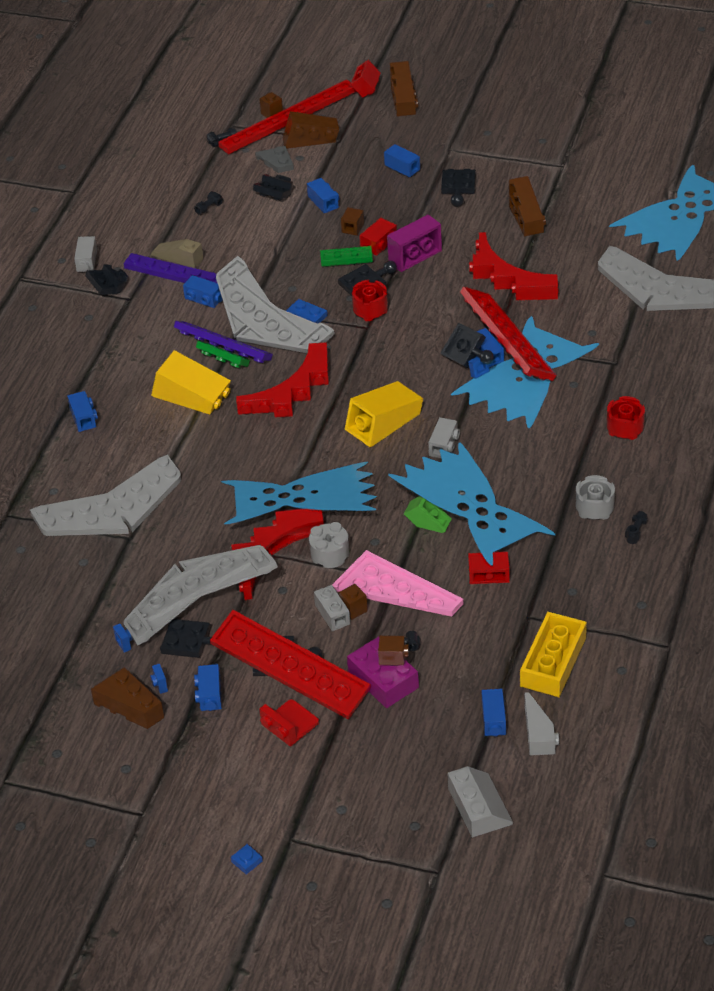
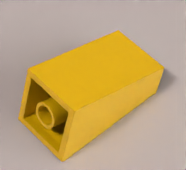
(190, 384)
(381, 412)

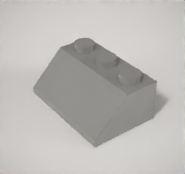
(478, 801)

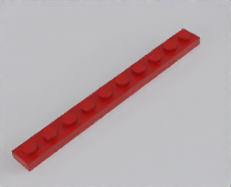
(280, 119)

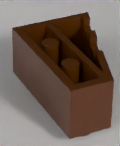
(403, 89)
(309, 130)
(525, 206)
(128, 697)

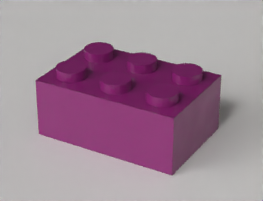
(414, 242)
(387, 682)

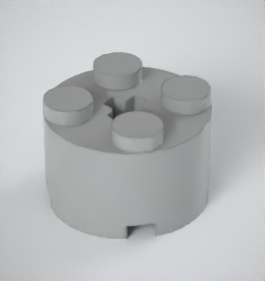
(595, 497)
(329, 545)

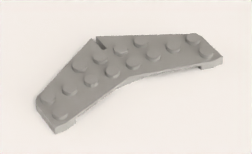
(648, 284)
(259, 320)
(106, 512)
(200, 577)

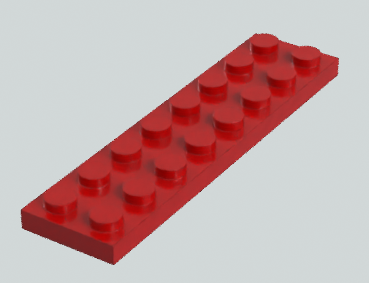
(508, 334)
(290, 664)

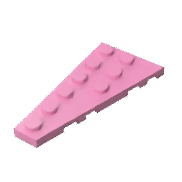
(394, 585)

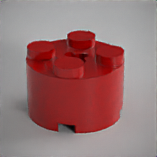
(369, 299)
(625, 417)

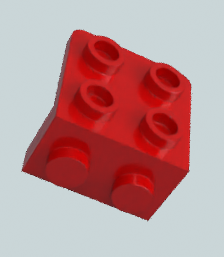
(289, 721)

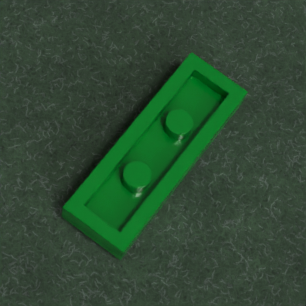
(346, 256)
(222, 355)

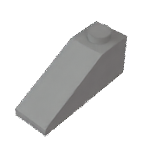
(539, 729)

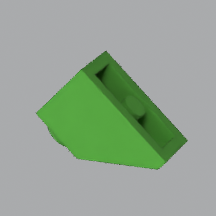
(427, 515)

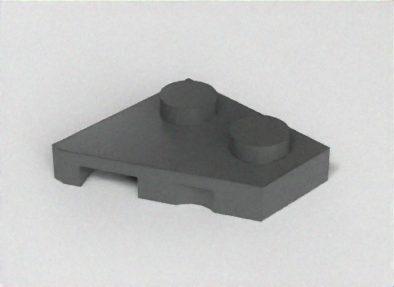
(276, 158)

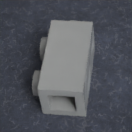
(85, 253)
(443, 437)
(332, 608)

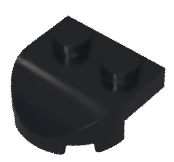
(278, 186)
(107, 280)

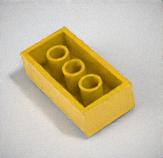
(553, 654)

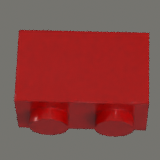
(365, 78)
(377, 235)
(483, 573)

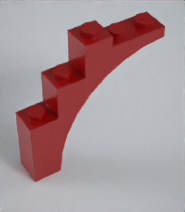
(524, 284)
(296, 388)
(286, 529)

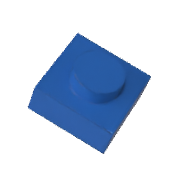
(477, 368)
(122, 637)
(158, 679)
(246, 859)

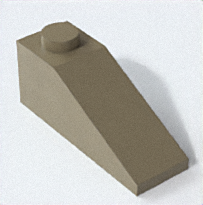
(180, 252)

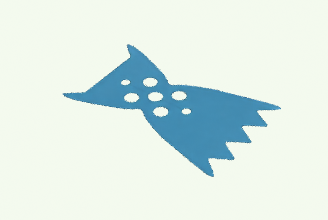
(656, 222)
(527, 396)
(440, 486)
(336, 491)

